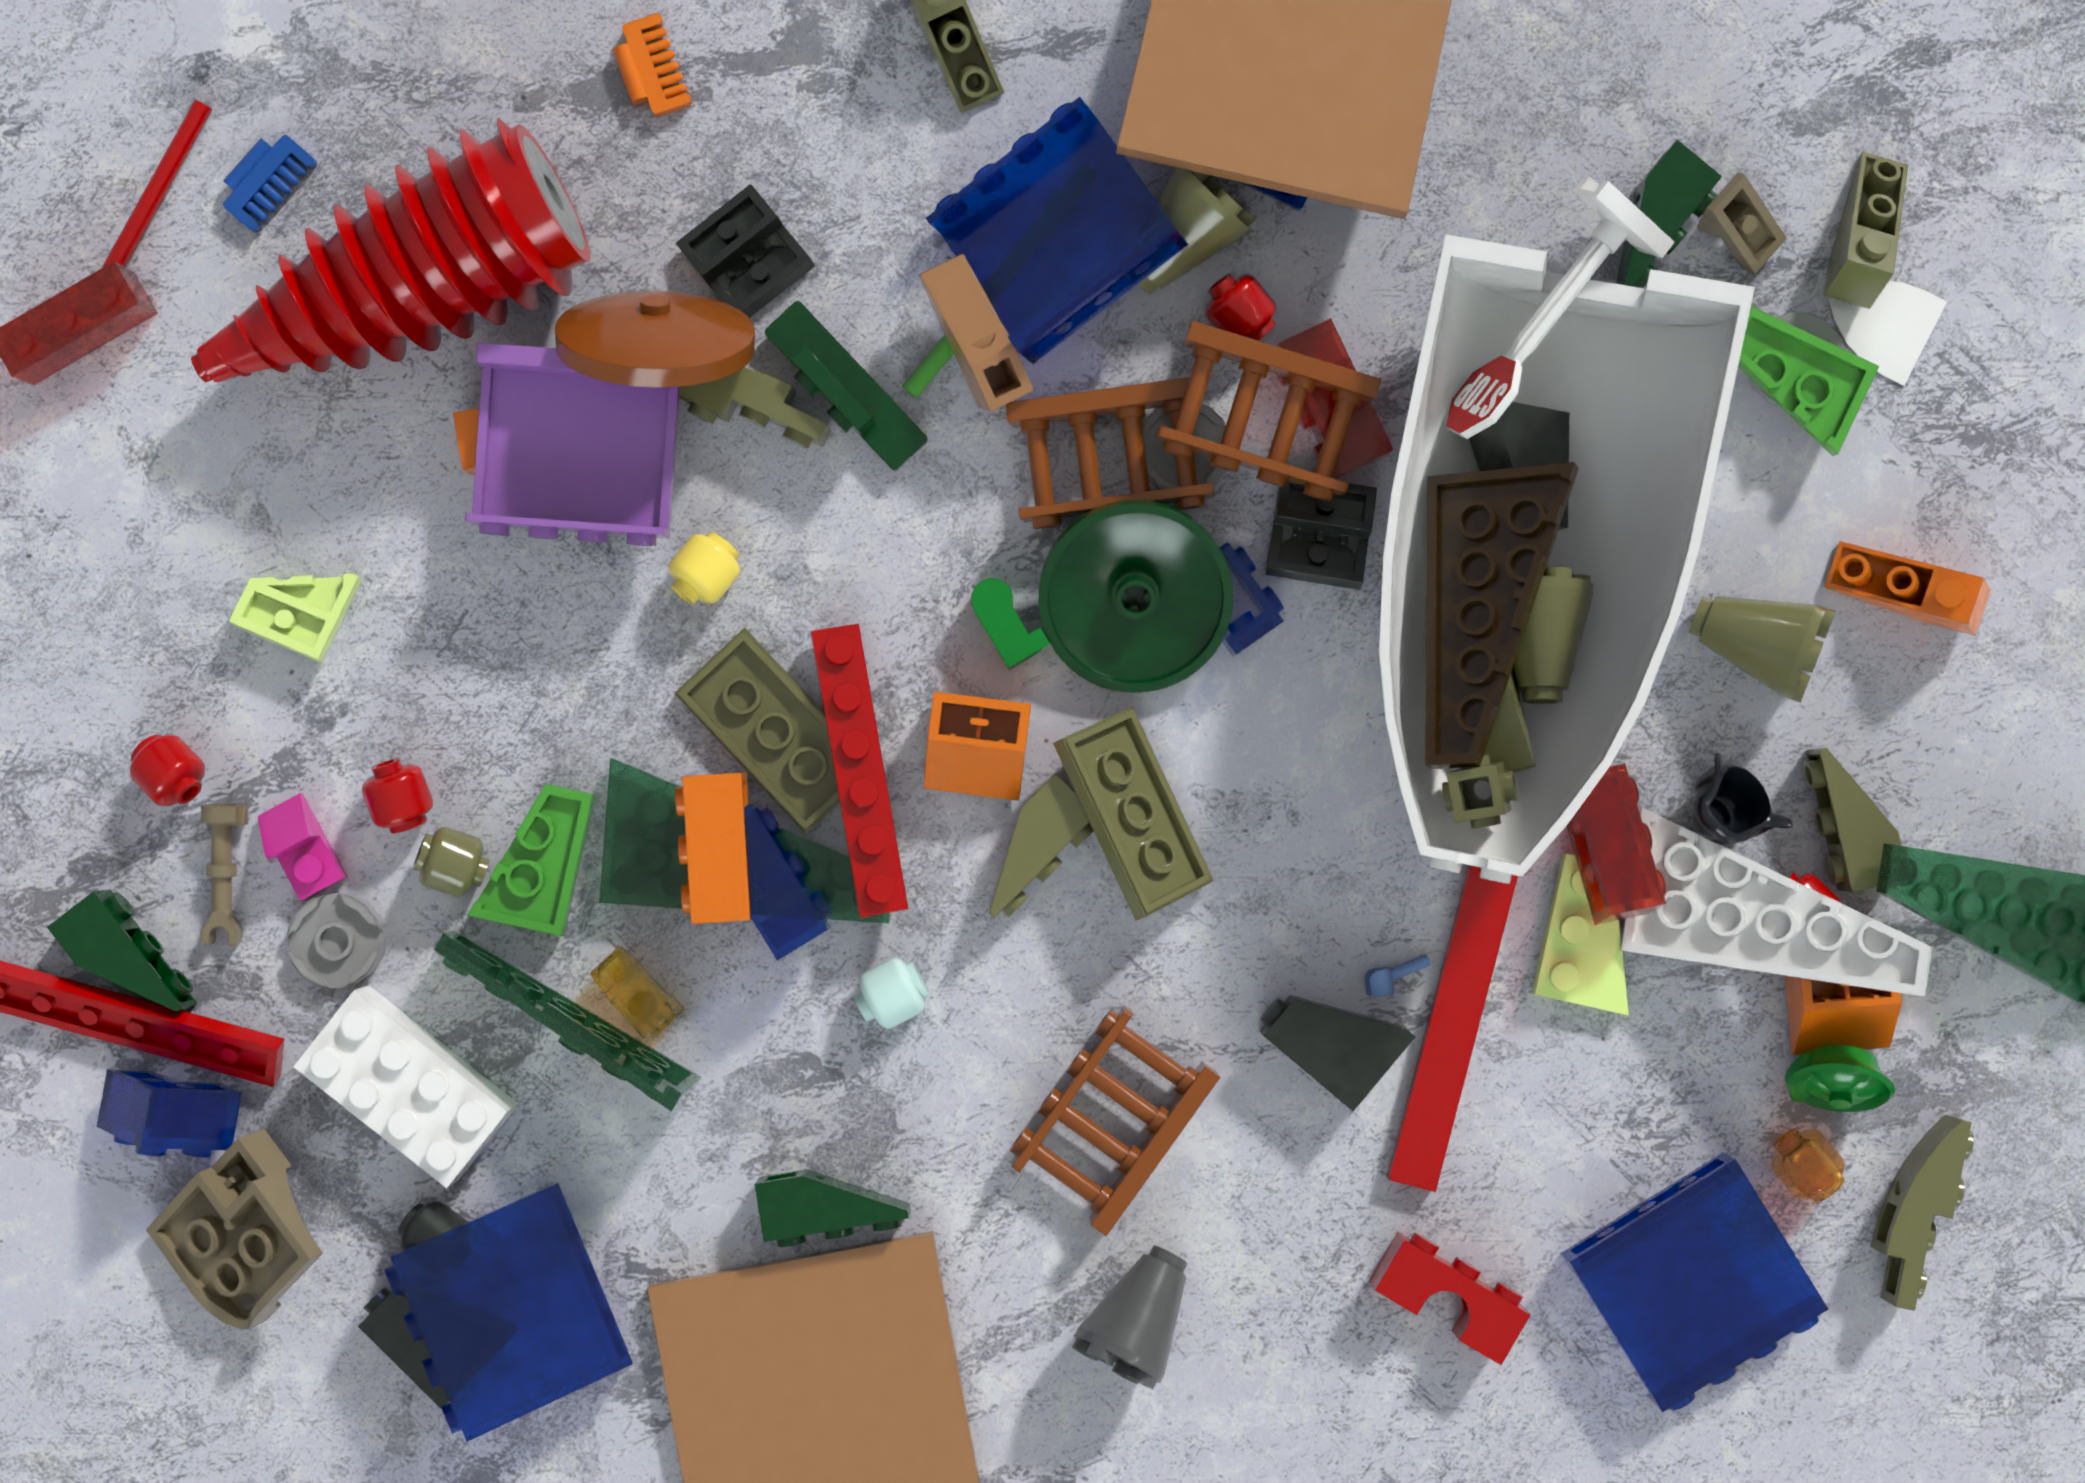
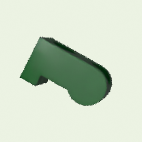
(994, 608)

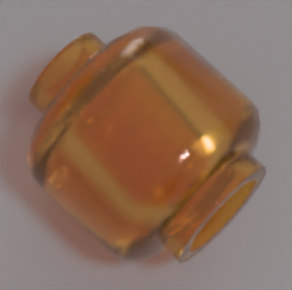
(1808, 1164)

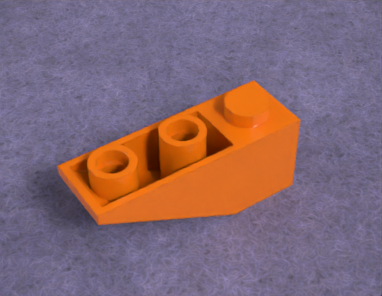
(1910, 587)

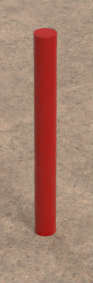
(159, 184)

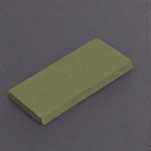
(766, 727)
(1133, 813)

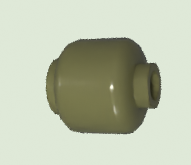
(451, 861)

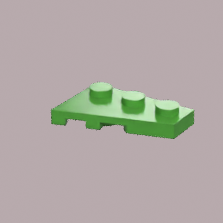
(1806, 377)
(541, 866)

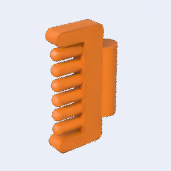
(639, 70)

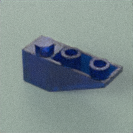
(778, 895)

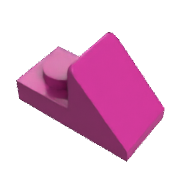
(301, 847)

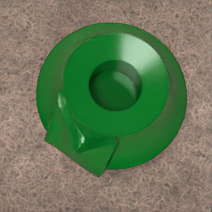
(1838, 1079)

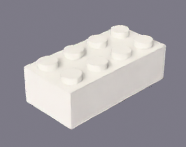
(406, 1085)

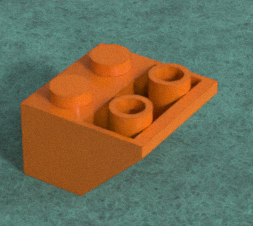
(976, 745)
(1839, 1015)

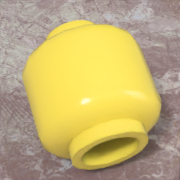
(704, 568)

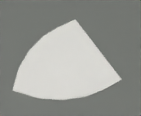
(1892, 329)

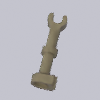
(221, 869)

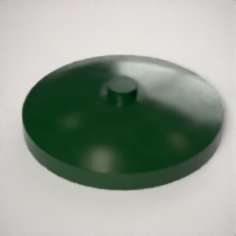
(1135, 596)

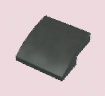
(745, 253)
(1320, 537)

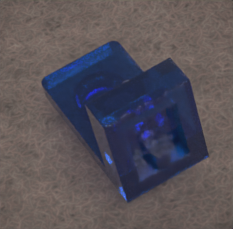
(1247, 628)

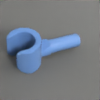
(1380, 980)

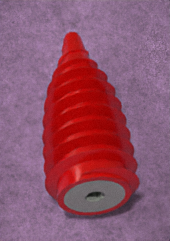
(414, 262)

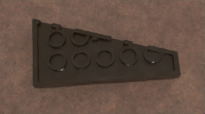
(1483, 573)

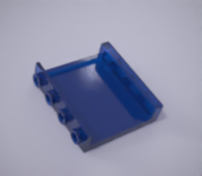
(1057, 229)
(1695, 1282)
(508, 1312)

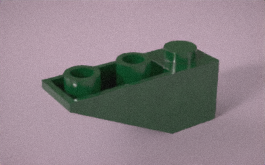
(1668, 196)
(110, 944)
(815, 1203)

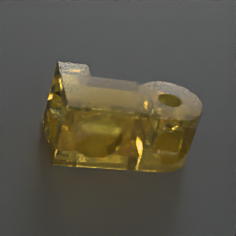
(636, 993)

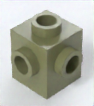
(1466, 805)

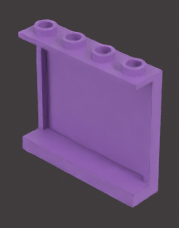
(570, 451)

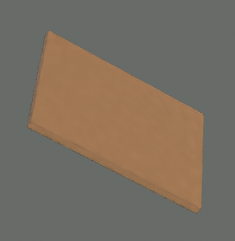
(1289, 94)
(816, 1369)

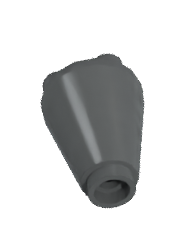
(1137, 1319)

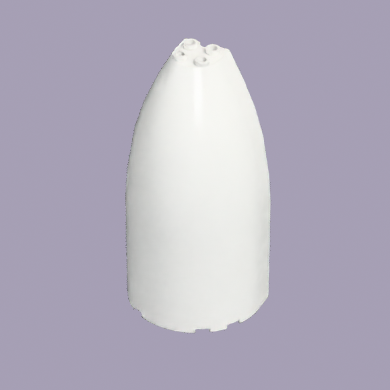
(1646, 428)

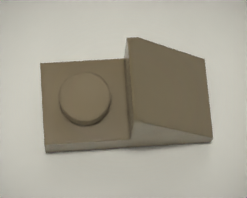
(1743, 224)

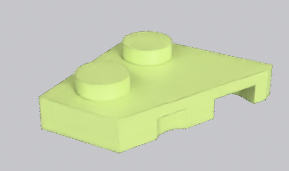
(296, 611)

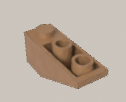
(975, 334)

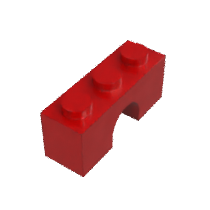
(1489, 1315)

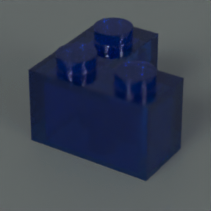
(168, 1114)

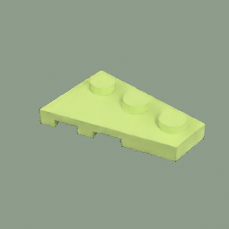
(1577, 958)

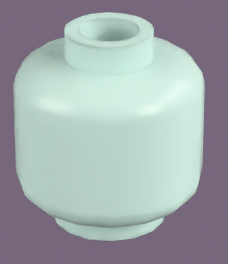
(891, 993)

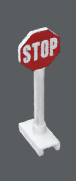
(1497, 383)

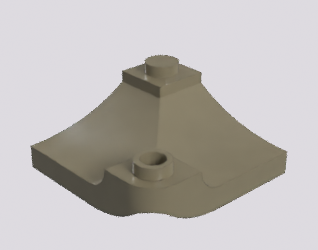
(238, 1233)

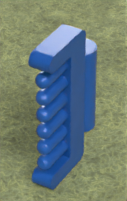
(257, 171)

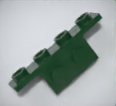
(850, 390)

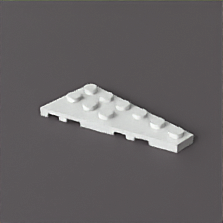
(1755, 919)

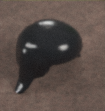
(1733, 805)

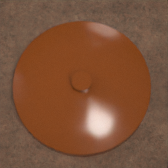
(655, 339)

